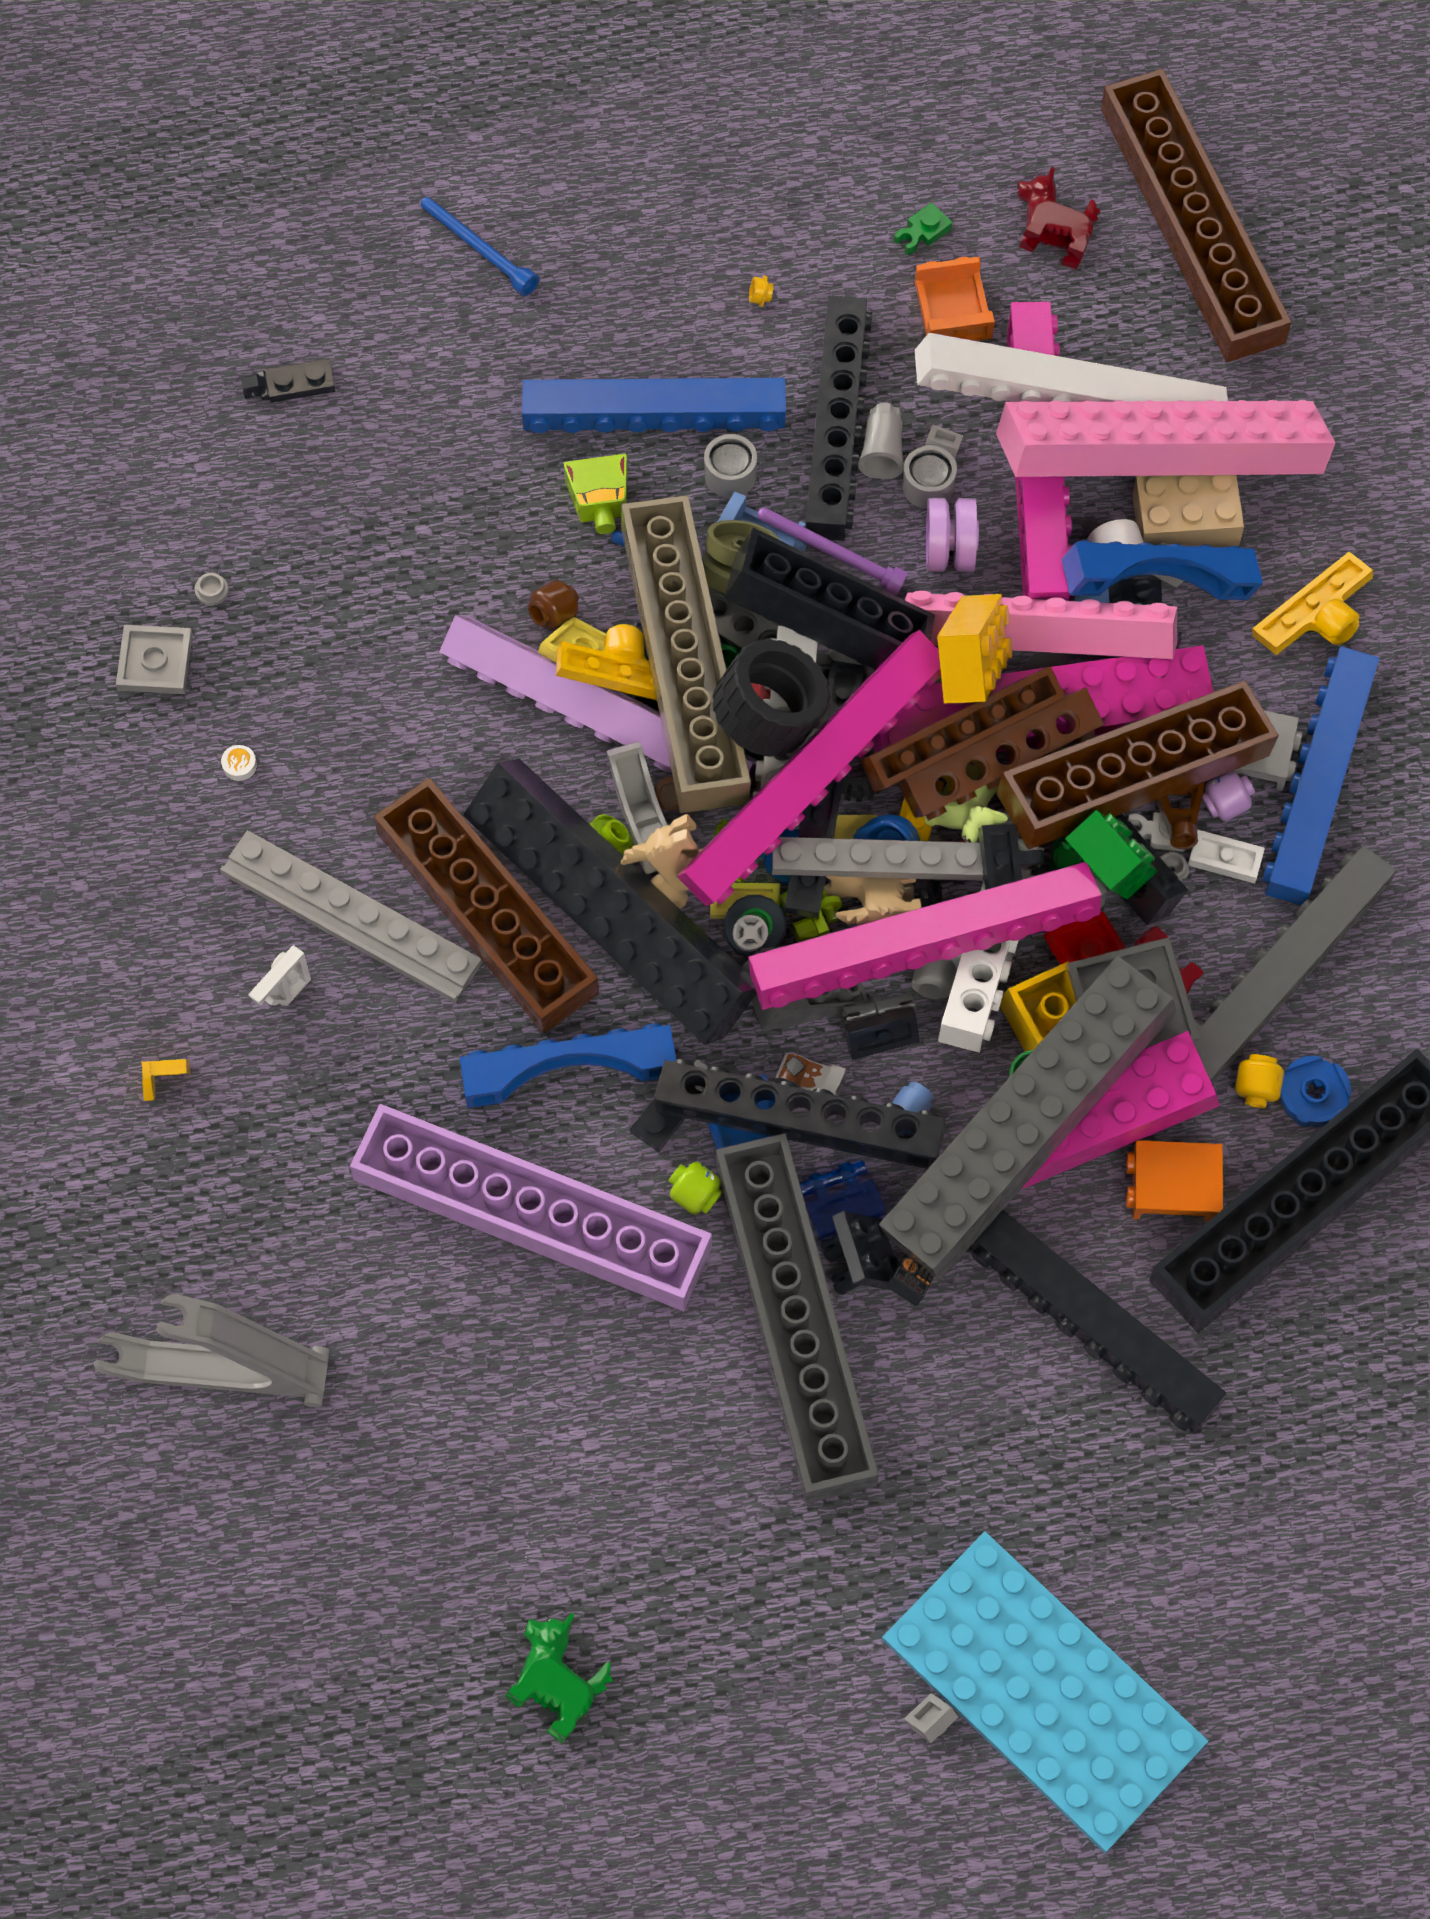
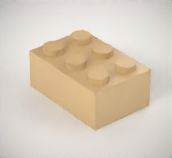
(1188, 510)

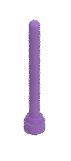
(889, 578)

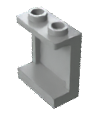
(1278, 765)

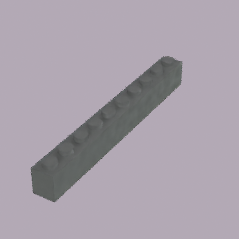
(1291, 959)

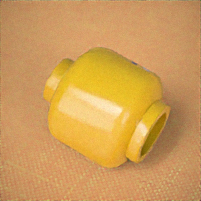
(1259, 1080)

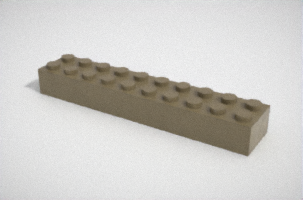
(683, 652)

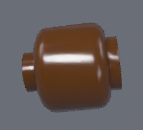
(553, 604)

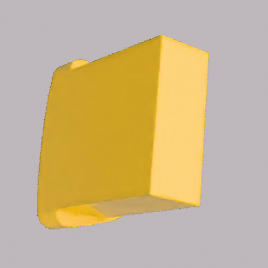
(160, 1068)

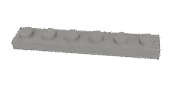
(877, 859)

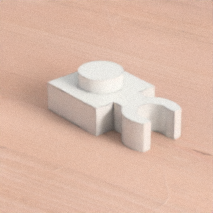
(1154, 830)

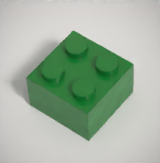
(1110, 853)

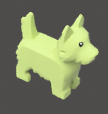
(971, 814)

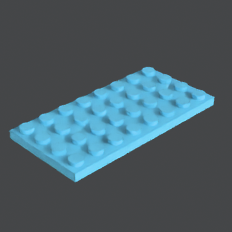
(1045, 1691)

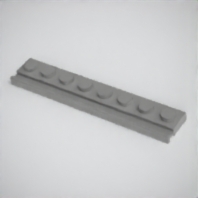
(351, 916)

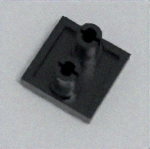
(865, 1251)

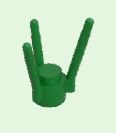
(1065, 856)

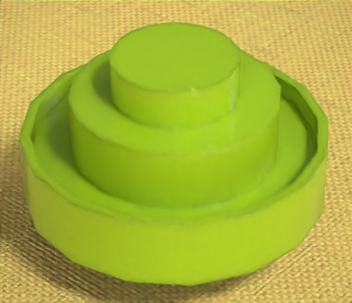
(613, 832)

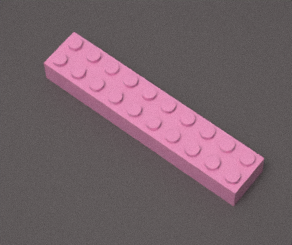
(1164, 438)

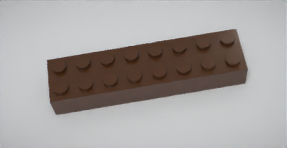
(1137, 763)
(486, 905)

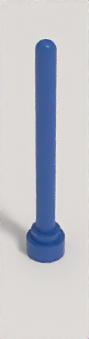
(522, 279)

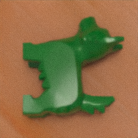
(552, 1681)

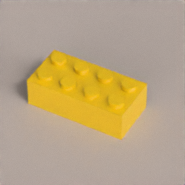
(974, 648)

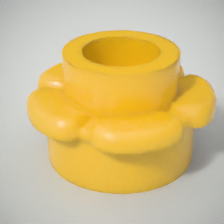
(760, 291)

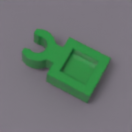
(924, 226)

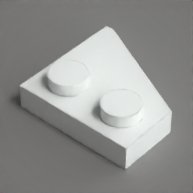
(284, 980)

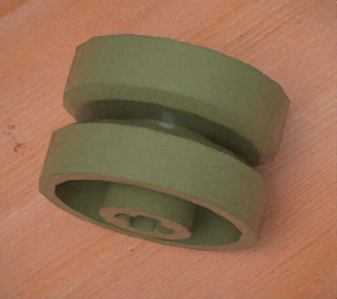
(721, 546)

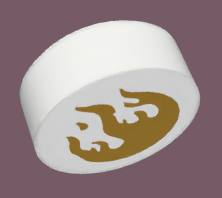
(239, 762)

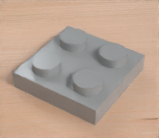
(154, 659)

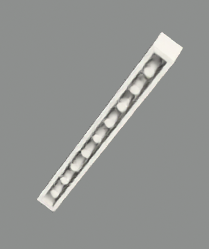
(1039, 377)

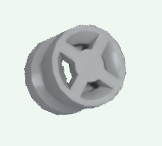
(754, 929)

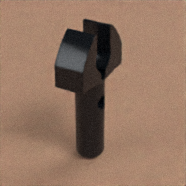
(929, 891)

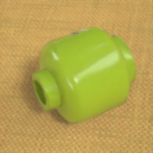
(695, 1188)

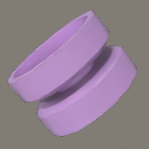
(954, 534)

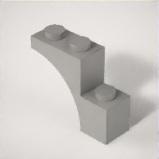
(636, 794)

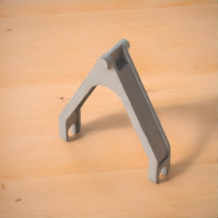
(225, 1355)

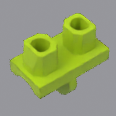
(813, 927)

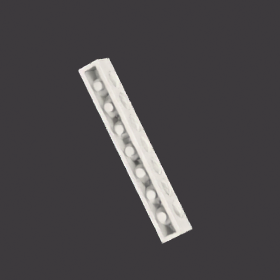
(969, 1028)

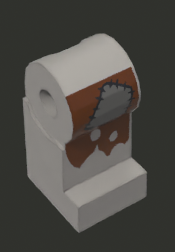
(810, 1074)

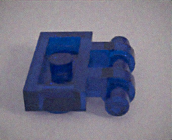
(856, 1198)

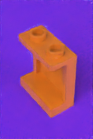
(954, 299)
(1175, 1179)

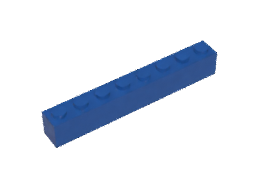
(653, 404)
(1321, 776)

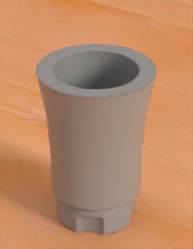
(883, 443)

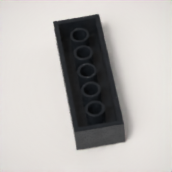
(822, 600)

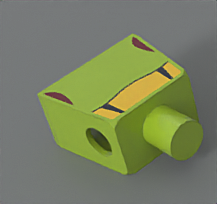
(598, 489)

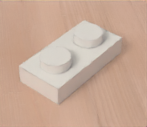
(1226, 856)

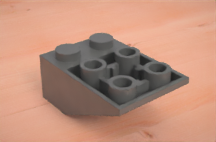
(807, 1008)

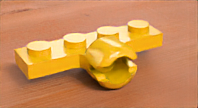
(1318, 608)
(616, 667)

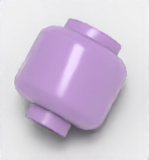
(1228, 795)

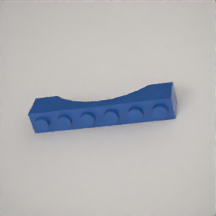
(1222, 572)
(497, 1074)

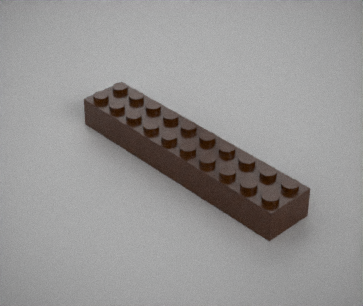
(1195, 216)

